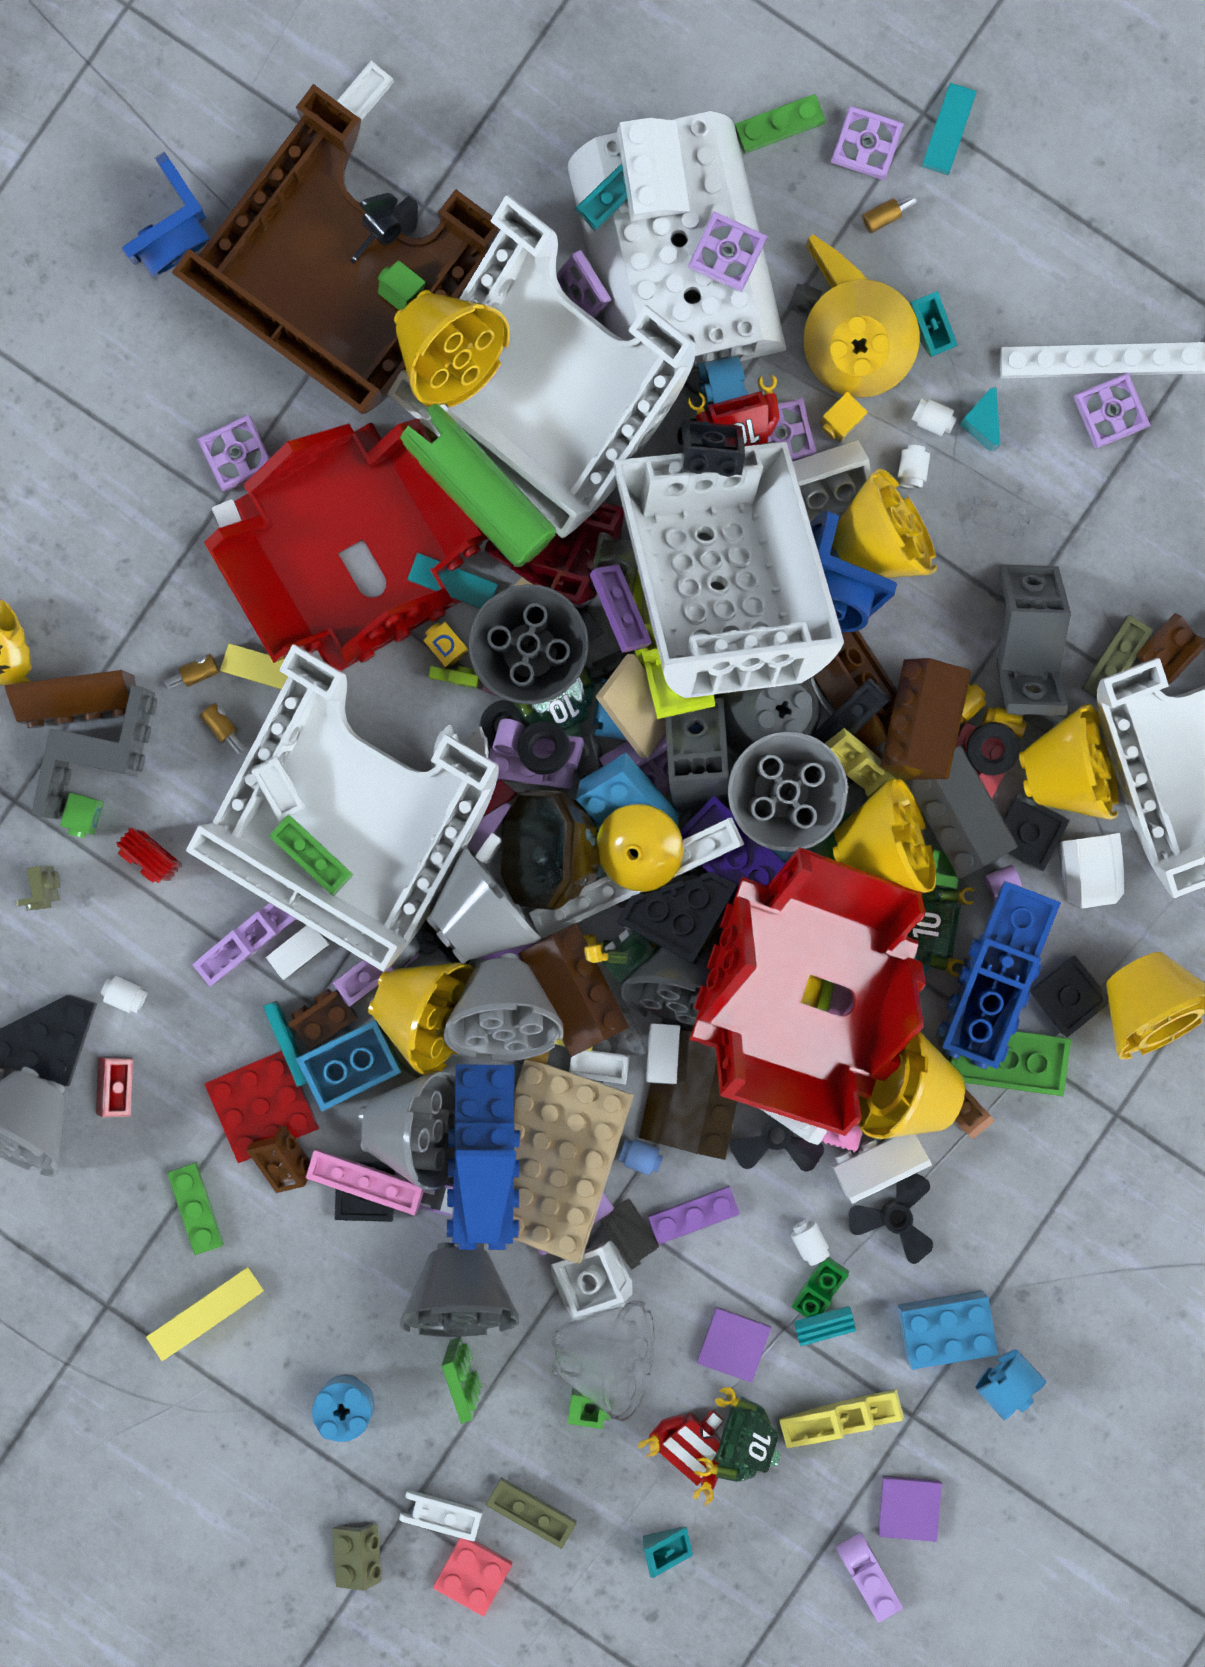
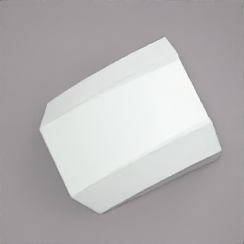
(1092, 870)
(593, 1283)

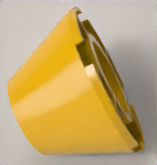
(1153, 1004)
(917, 1097)

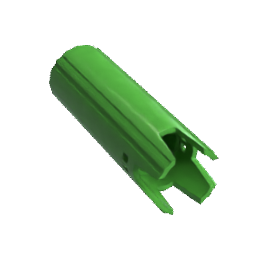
(481, 489)

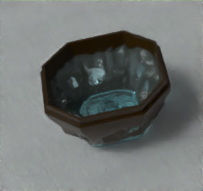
(548, 849)

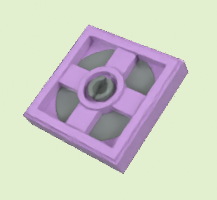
(867, 143)
(727, 251)
(582, 285)
(1111, 411)
(794, 429)
(234, 452)

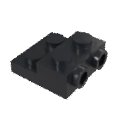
(712, 448)

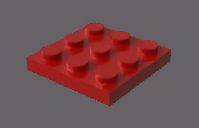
(258, 1101)

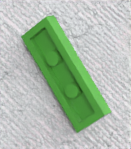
(779, 123)
(311, 855)
(195, 1208)

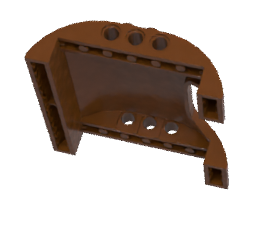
(288, 270)

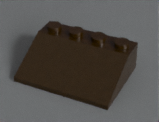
(691, 1111)

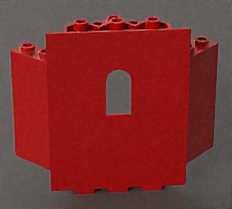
(316, 503)
(827, 925)

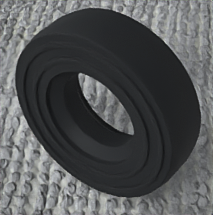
(494, 711)
(543, 765)
(999, 765)

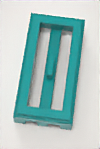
(825, 1326)

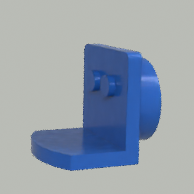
(167, 242)
(853, 590)

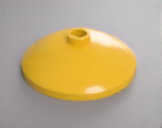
(654, 838)

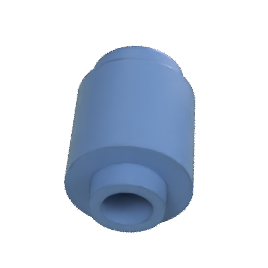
(640, 1157)

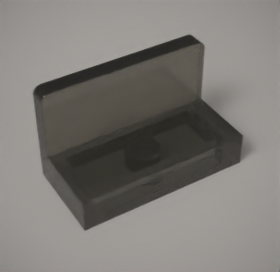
(629, 1233)

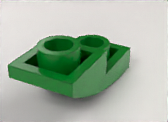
(820, 1288)

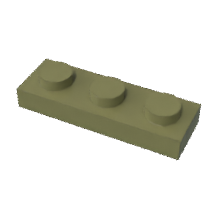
(1119, 653)
(531, 1513)

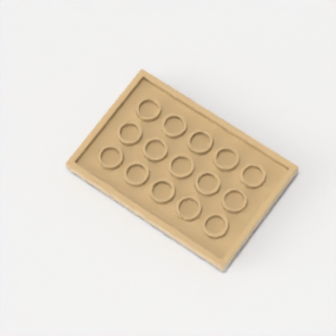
(564, 1155)

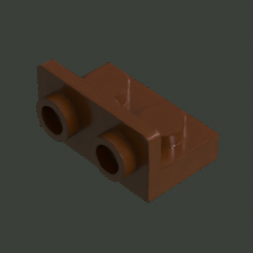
(1174, 645)
(322, 1019)
(281, 1160)

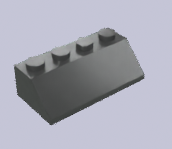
(963, 816)

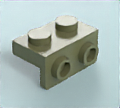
(43, 888)
(356, 1556)

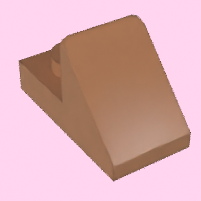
(973, 1117)

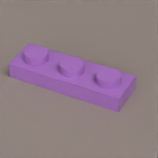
(620, 608)
(693, 1215)

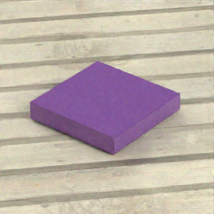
(734, 1344)
(909, 1508)

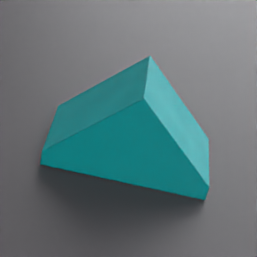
(934, 325)
(983, 421)
(666, 1549)

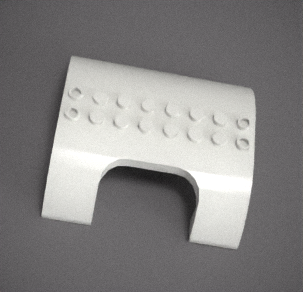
(566, 384)
(1160, 769)
(368, 809)

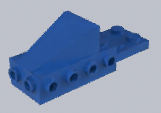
(998, 977)
(483, 1158)

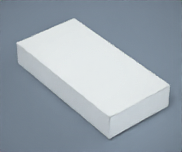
(366, 90)
(278, 788)
(489, 848)
(297, 951)
(663, 1053)
(601, 1066)

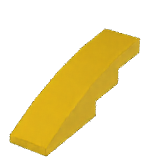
(832, 263)

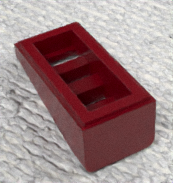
(501, 795)

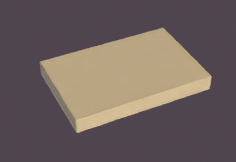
(631, 706)

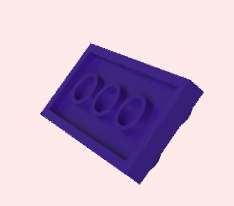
(745, 861)

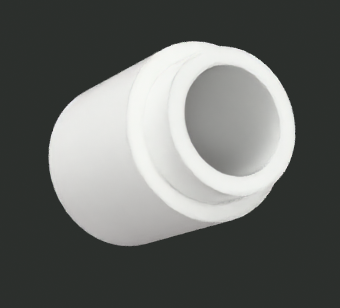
(934, 417)
(913, 467)
(123, 994)
(810, 1242)

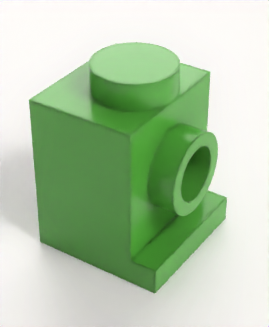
(580, 1416)

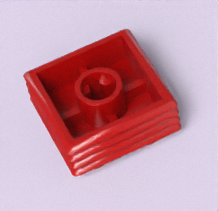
(143, 850)

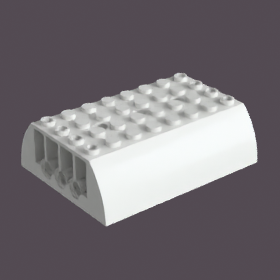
(646, 269)
(760, 550)

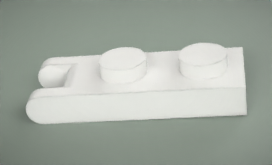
(443, 1516)

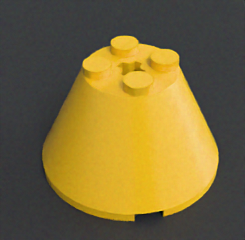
(857, 312)
(450, 346)
(884, 531)
(1072, 767)
(888, 839)
(414, 1009)

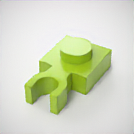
(461, 677)

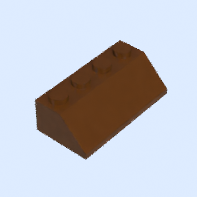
(847, 673)
(70, 698)
(925, 720)
(575, 989)

